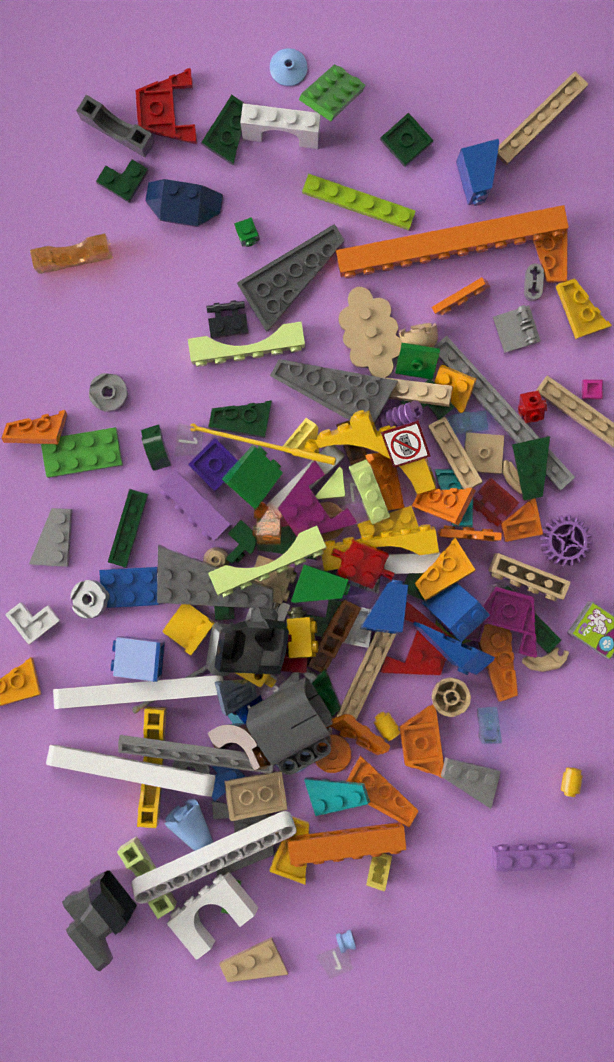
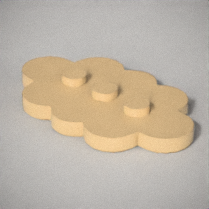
(370, 332)

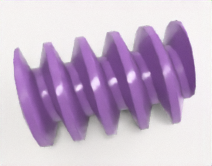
(402, 415)

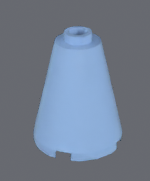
(189, 825)

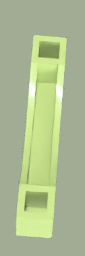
(206, 350)
(229, 578)

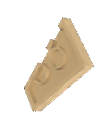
(255, 962)

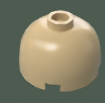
(420, 334)
(451, 697)

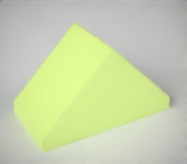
(333, 488)

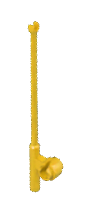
(310, 450)

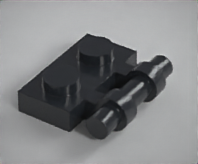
(227, 325)

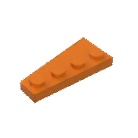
(497, 643)
(382, 793)

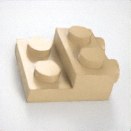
(278, 582)

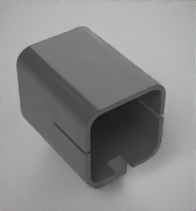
(292, 725)

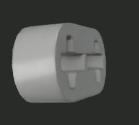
(529, 282)

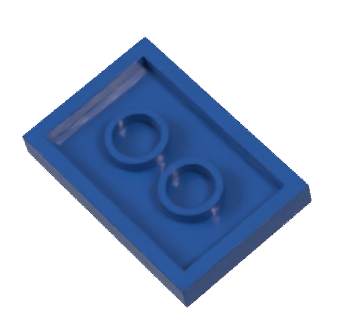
(130, 586)

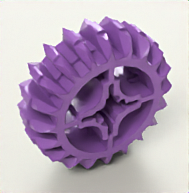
(581, 546)

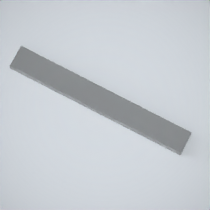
(186, 753)

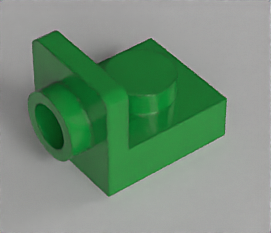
(247, 232)

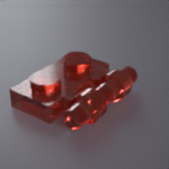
(498, 498)

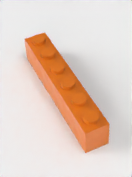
(346, 843)

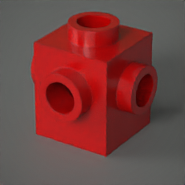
(532, 407)

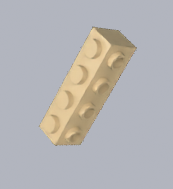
(529, 576)

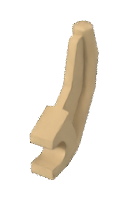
(511, 475)
(546, 663)

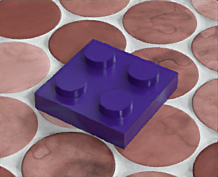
(213, 464)

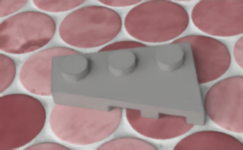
(54, 540)
(473, 779)

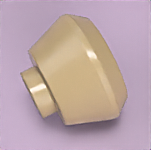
(216, 553)

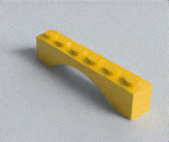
(420, 541)
(150, 795)

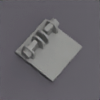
(516, 328)

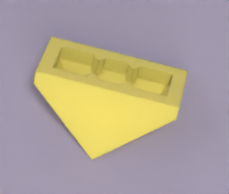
(305, 431)
(379, 872)

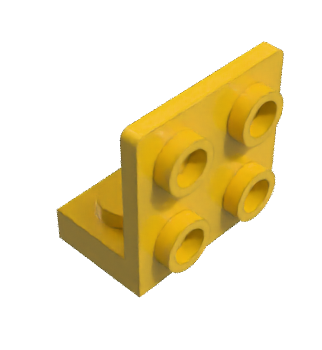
(188, 627)

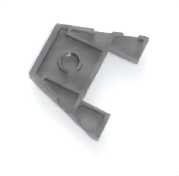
(220, 811)

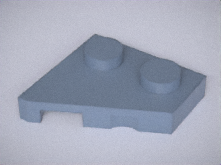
(234, 694)

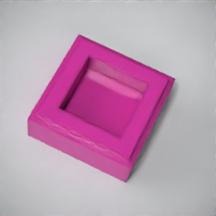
(592, 389)

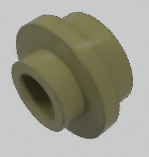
(296, 612)

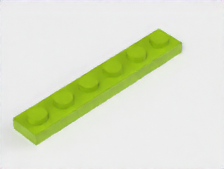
(358, 202)

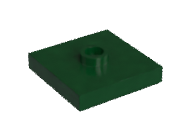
(406, 140)

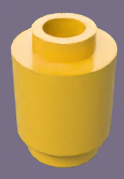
(386, 725)
(571, 781)

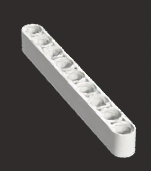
(135, 692)
(131, 770)
(213, 857)

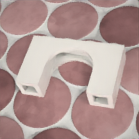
(303, 124)
(223, 892)

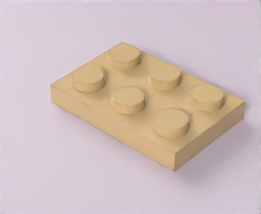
(255, 795)

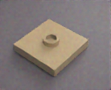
(485, 452)

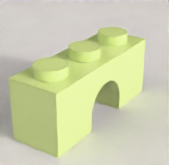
(369, 491)

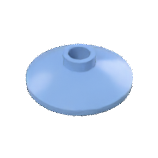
(288, 75)

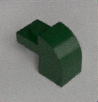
(155, 447)
(244, 537)

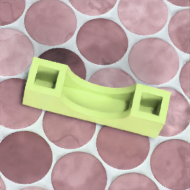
(139, 862)

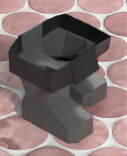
(257, 645)
(96, 913)

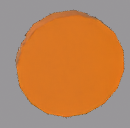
(338, 757)

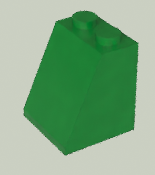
(253, 476)
(319, 585)

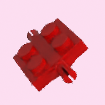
(362, 564)

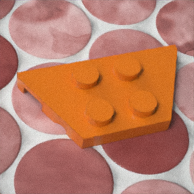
(422, 742)

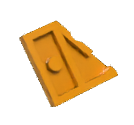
(461, 384)

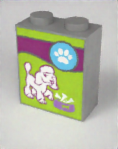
(595, 629)

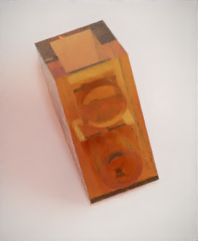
(268, 525)

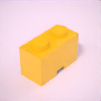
(303, 637)

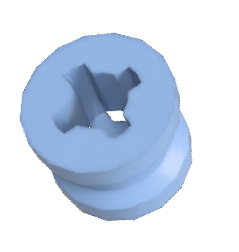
(346, 941)

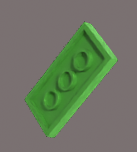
(332, 92)
(82, 453)

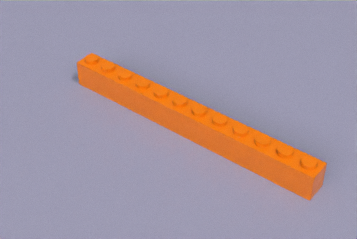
(452, 241)

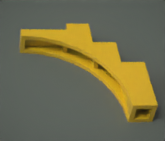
(364, 434)

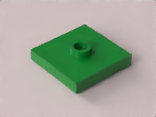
(417, 360)

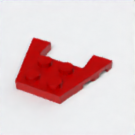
(157, 109)
(422, 655)

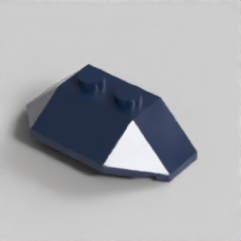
(183, 202)

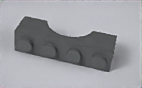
(102, 119)

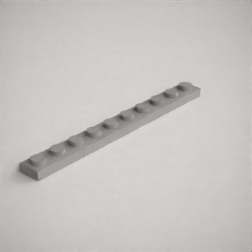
(500, 409)

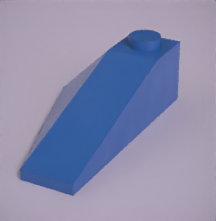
(461, 655)

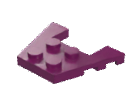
(303, 509)
(511, 612)

